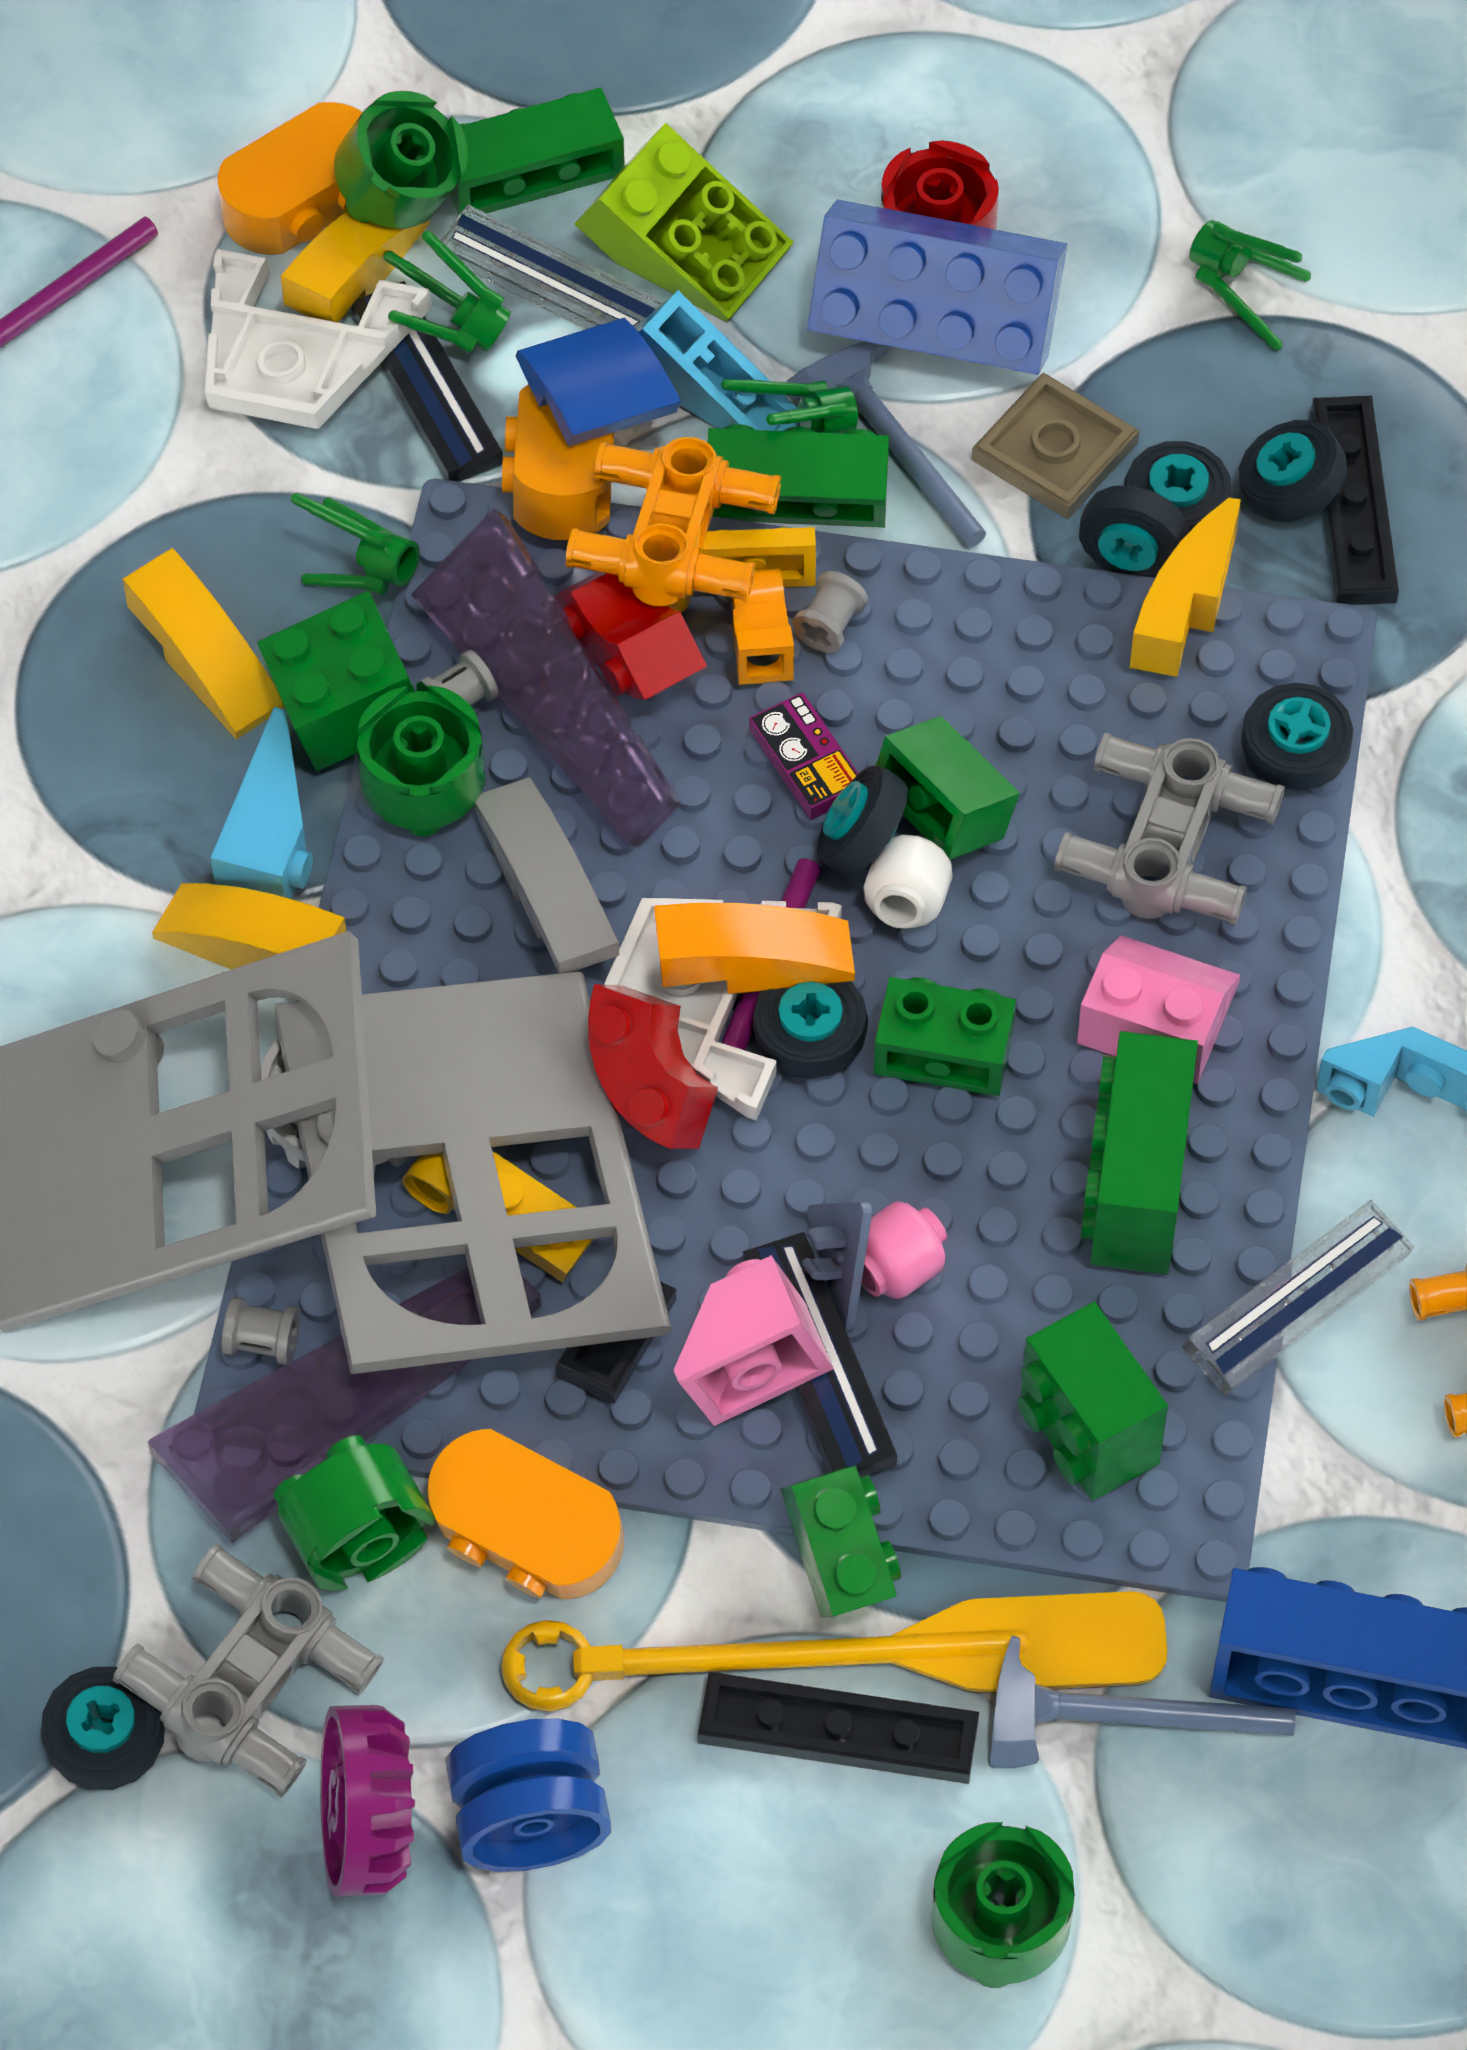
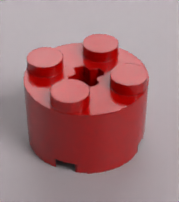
(942, 183)

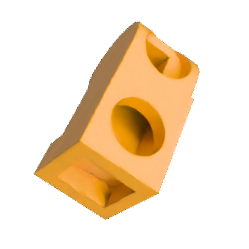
(763, 629)

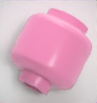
(902, 1250)

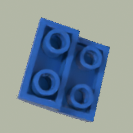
(598, 381)

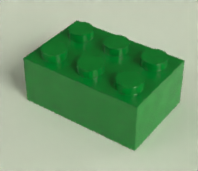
(1139, 1152)

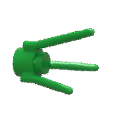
(1226, 252)
(477, 317)
(821, 411)
(381, 553)

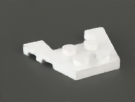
(292, 363)
(705, 1007)

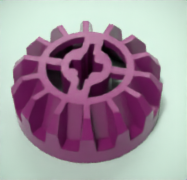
(365, 1800)

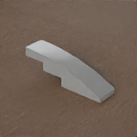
(546, 876)

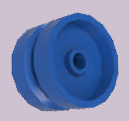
(528, 1795)

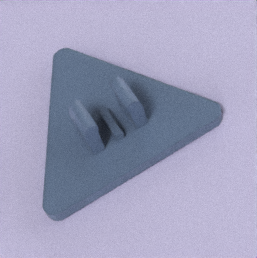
(841, 1239)

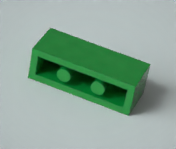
(539, 152)
(823, 475)

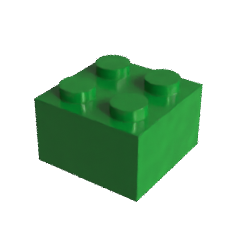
(332, 672)
(1091, 1402)

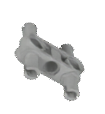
(1169, 828)
(248, 1669)

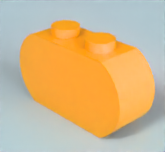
(285, 181)
(548, 479)
(525, 1516)

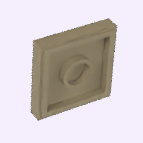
(1055, 445)

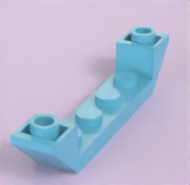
(1363, 1071)

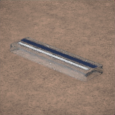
(544, 273)
(1297, 1297)

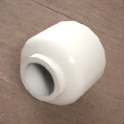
(908, 882)

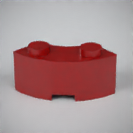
(632, 642)
(644, 1066)

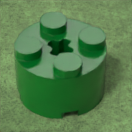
(400, 161)
(420, 758)
(354, 1513)
(999, 1941)

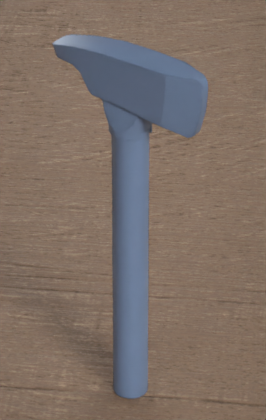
(853, 369)
(1024, 1703)

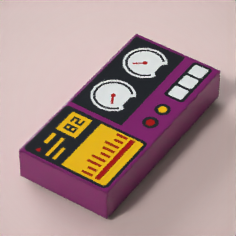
(803, 753)

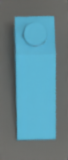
(698, 361)
(264, 832)

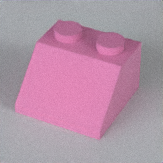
(1154, 994)
(749, 1342)

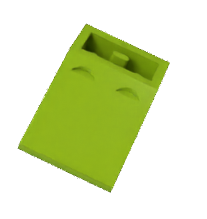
(684, 226)

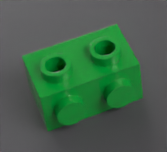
(951, 787)
(944, 1035)
(840, 1541)

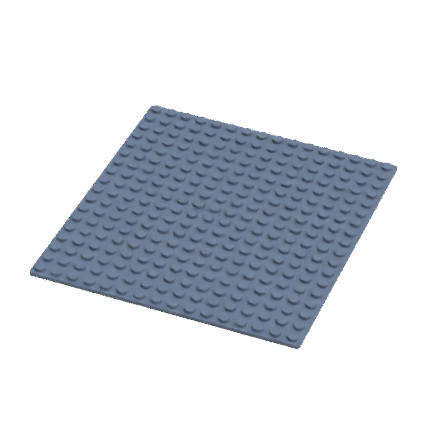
(1032, 677)

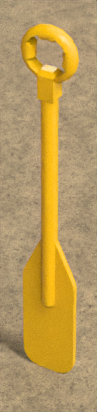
(1062, 1641)

